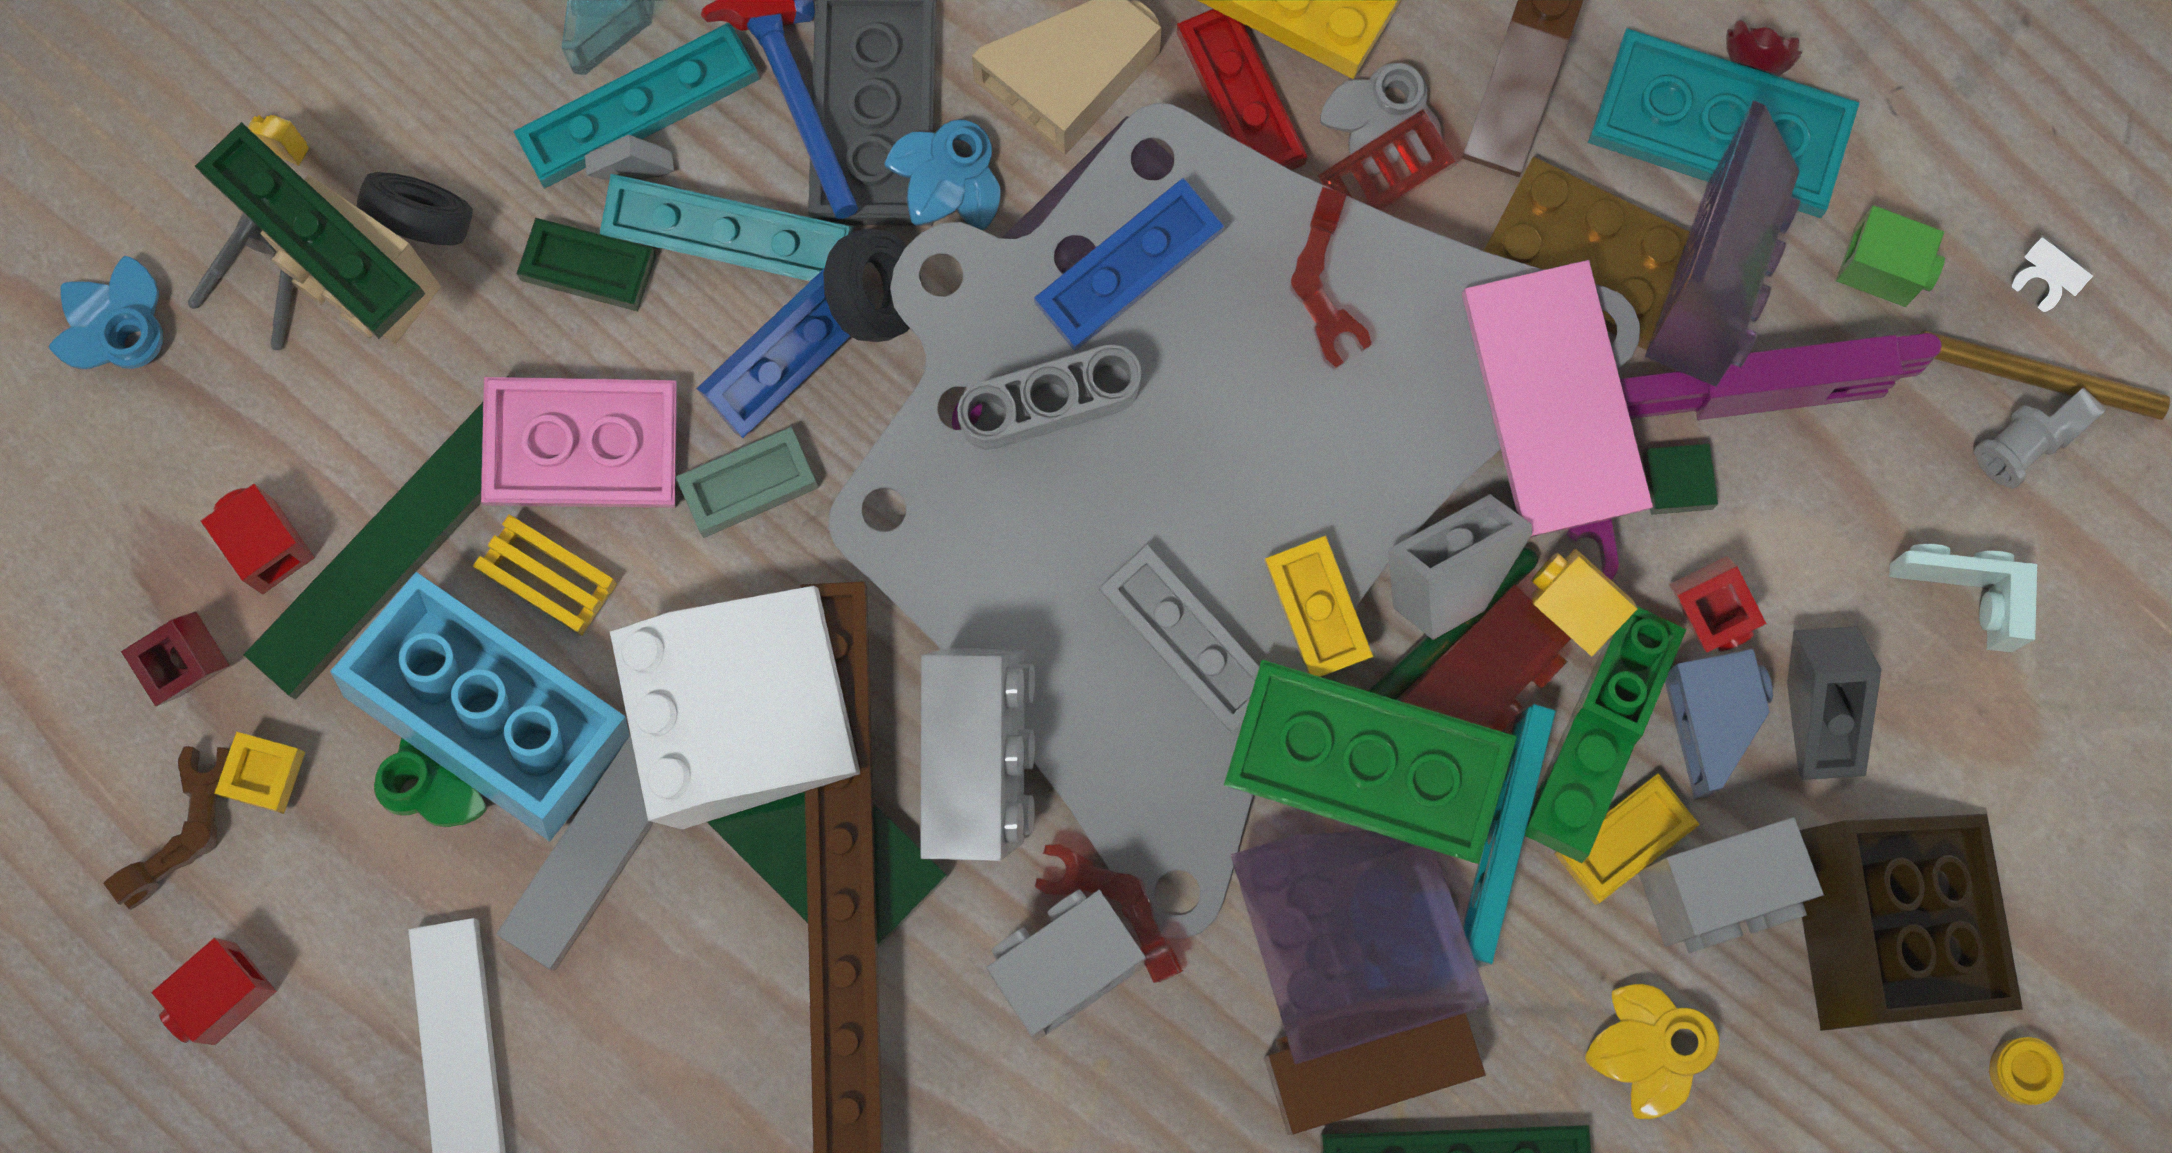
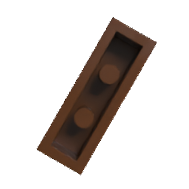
(1372, 1073)

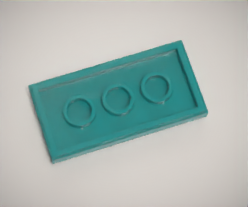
(1686, 106)

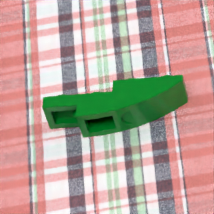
(1603, 734)

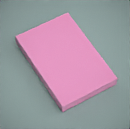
(579, 442)

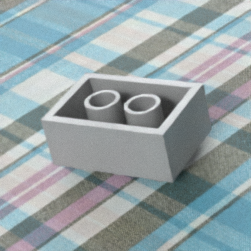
(975, 753)

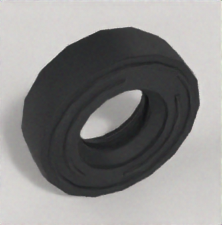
(415, 208)
(845, 284)

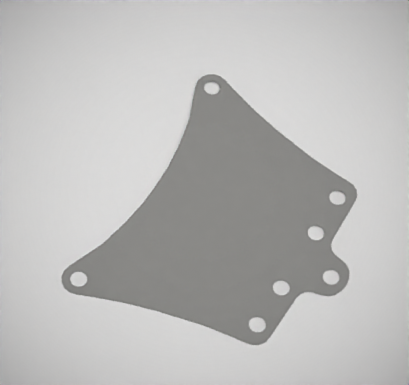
(1214, 466)

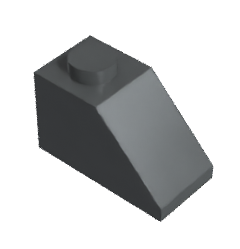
(1832, 701)

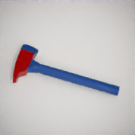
(766, 23)

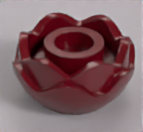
(1762, 49)

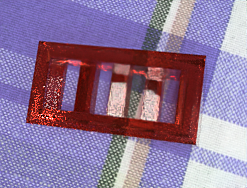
(1430, 138)

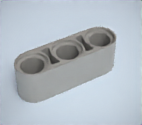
(1072, 374)

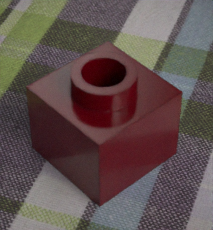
(175, 658)

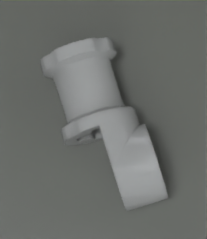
(2033, 435)

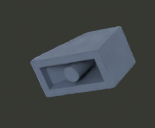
(1717, 713)

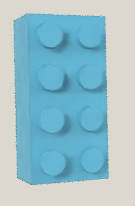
(482, 705)

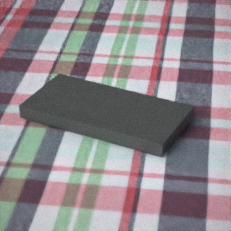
(869, 91)

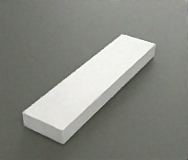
(456, 1038)

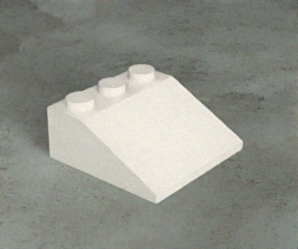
(733, 705)

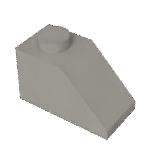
(1456, 565)

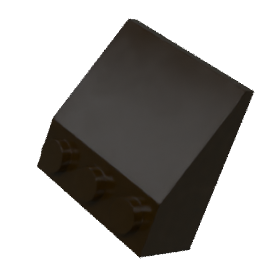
(1907, 922)

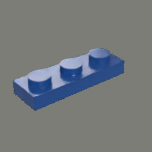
(1128, 264)
(774, 359)

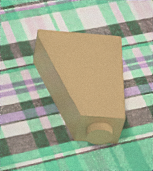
(1070, 66)

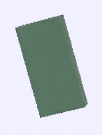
(747, 482)

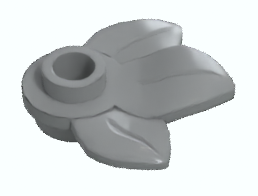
(1367, 113)

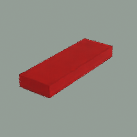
(1240, 87)

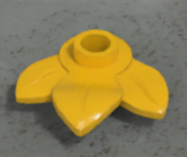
(1643, 1052)

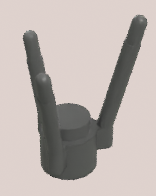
(247, 234)

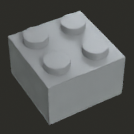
(1737, 880)
(1065, 963)

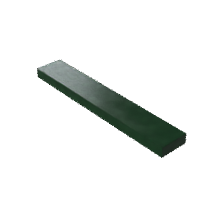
(374, 563)

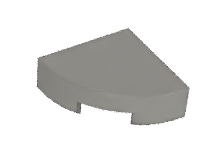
(629, 158)

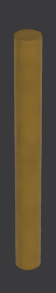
(2051, 377)

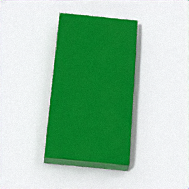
(1370, 761)

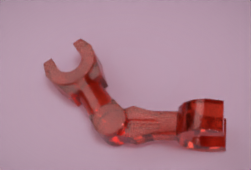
(1308, 286)
(1130, 891)

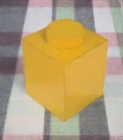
(1581, 600)

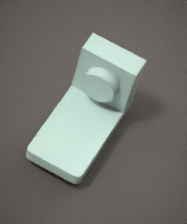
(2005, 610)

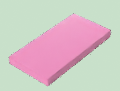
(1556, 398)

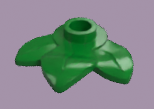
(437, 796)

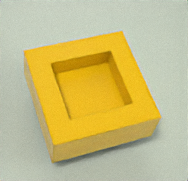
(260, 772)

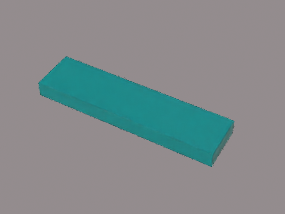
(637, 103)
(718, 228)
(1506, 834)

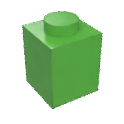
(1892, 257)

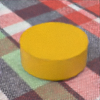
(2026, 1071)

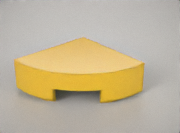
(280, 137)

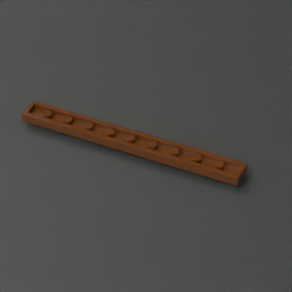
(844, 909)

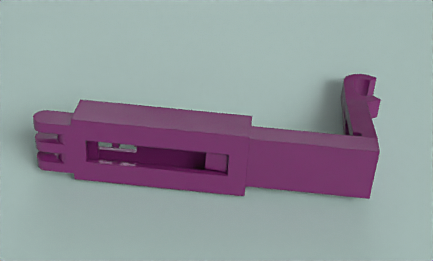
(1772, 383)

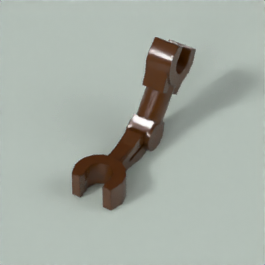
(198, 836)

